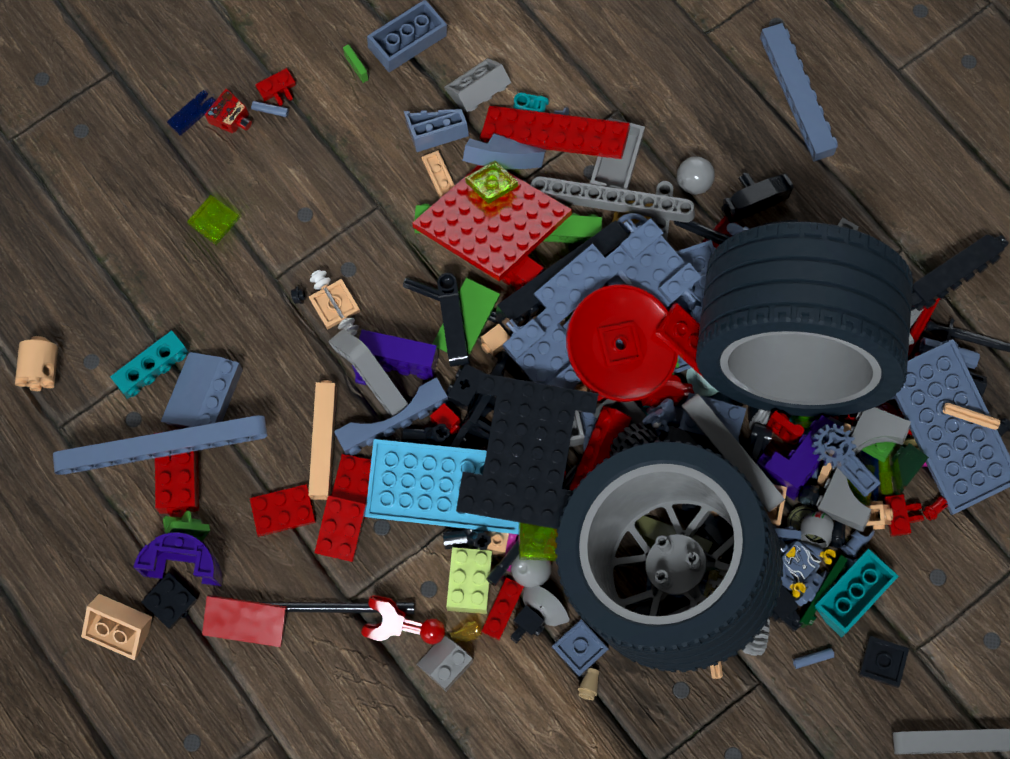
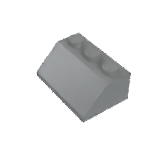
(478, 85)

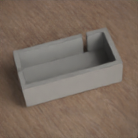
(618, 172)

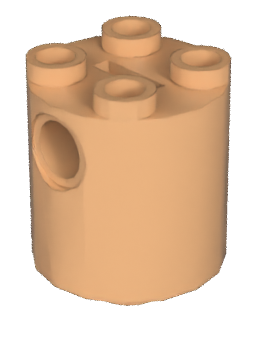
(36, 363)

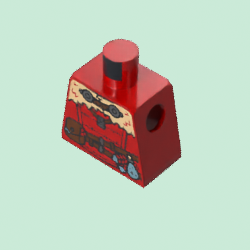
(228, 113)

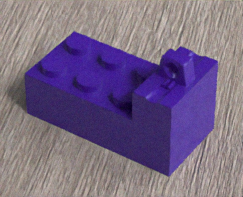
(400, 355)
(798, 466)

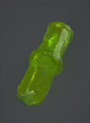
(885, 477)

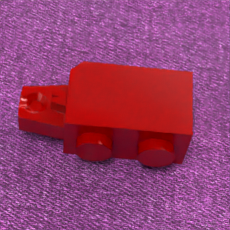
(672, 389)

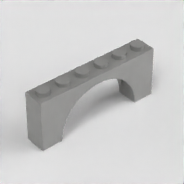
(872, 428)

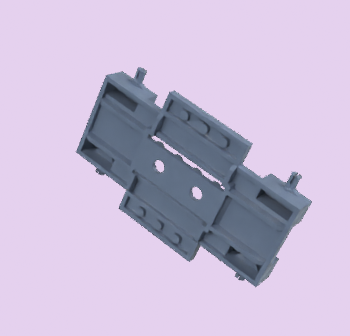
(640, 261)

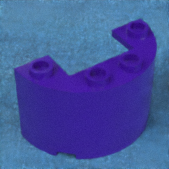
(178, 547)

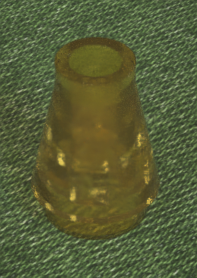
(467, 632)

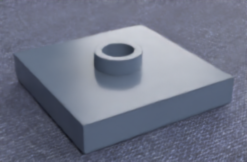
(580, 648)

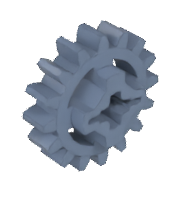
(835, 437)

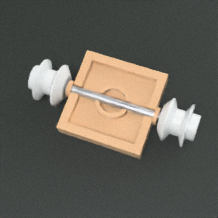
(334, 303)

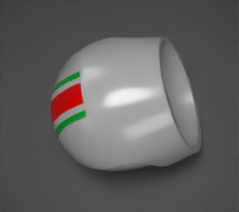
(817, 524)

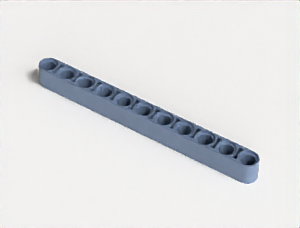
(159, 445)

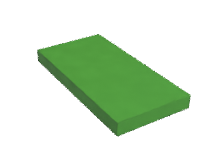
(477, 307)

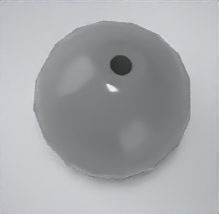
(695, 175)
(531, 572)

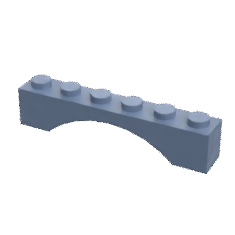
(356, 436)

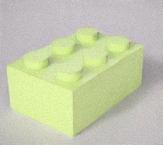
(467, 580)

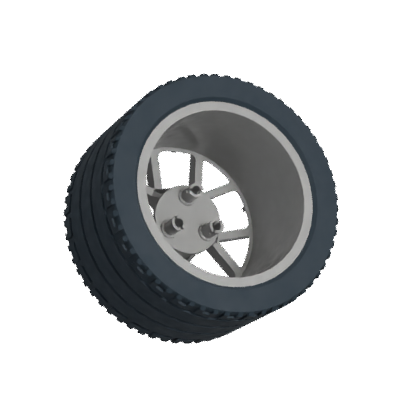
(805, 319)
(608, 507)

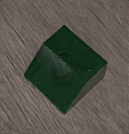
(905, 466)

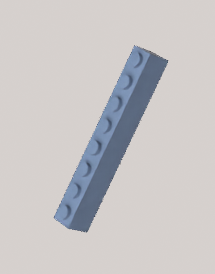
(798, 92)

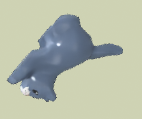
(661, 416)

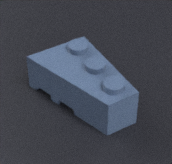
(435, 127)

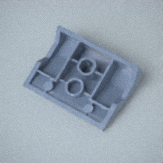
(202, 391)

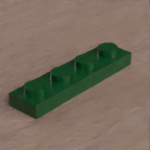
(838, 568)

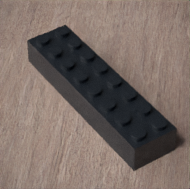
(524, 305)

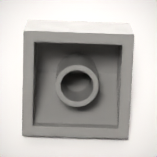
(445, 663)

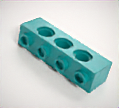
(139, 364)

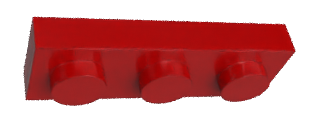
(502, 609)

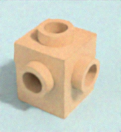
(886, 515)

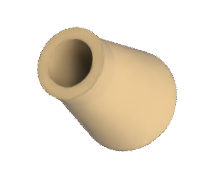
(589, 685)

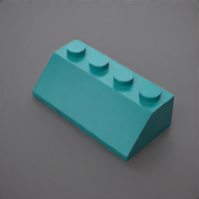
(855, 592)

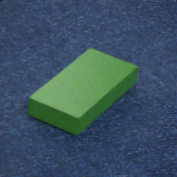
(355, 63)

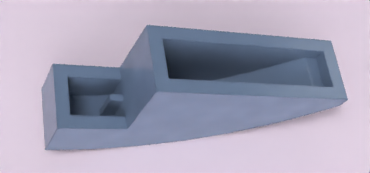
(505, 152)

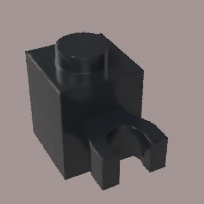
(527, 623)

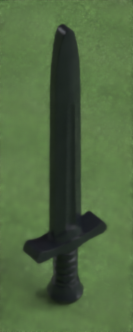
(951, 331)

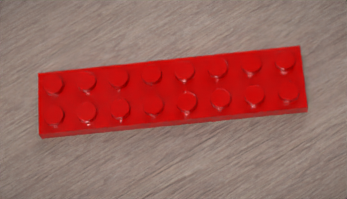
(557, 131)

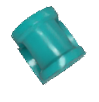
(531, 102)

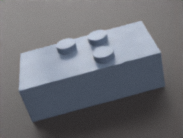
(407, 35)

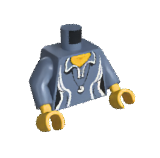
(799, 561)

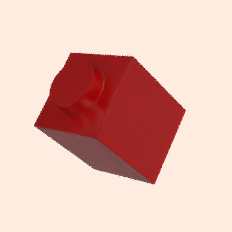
(446, 416)

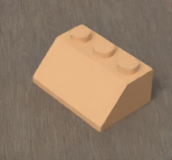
(116, 626)

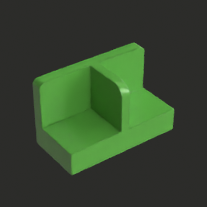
(186, 525)

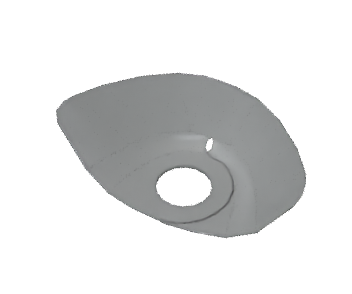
(551, 609)

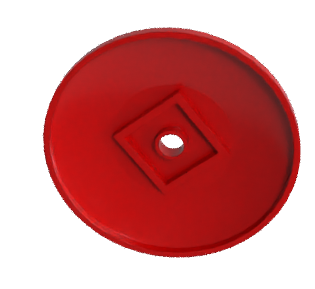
(627, 316)

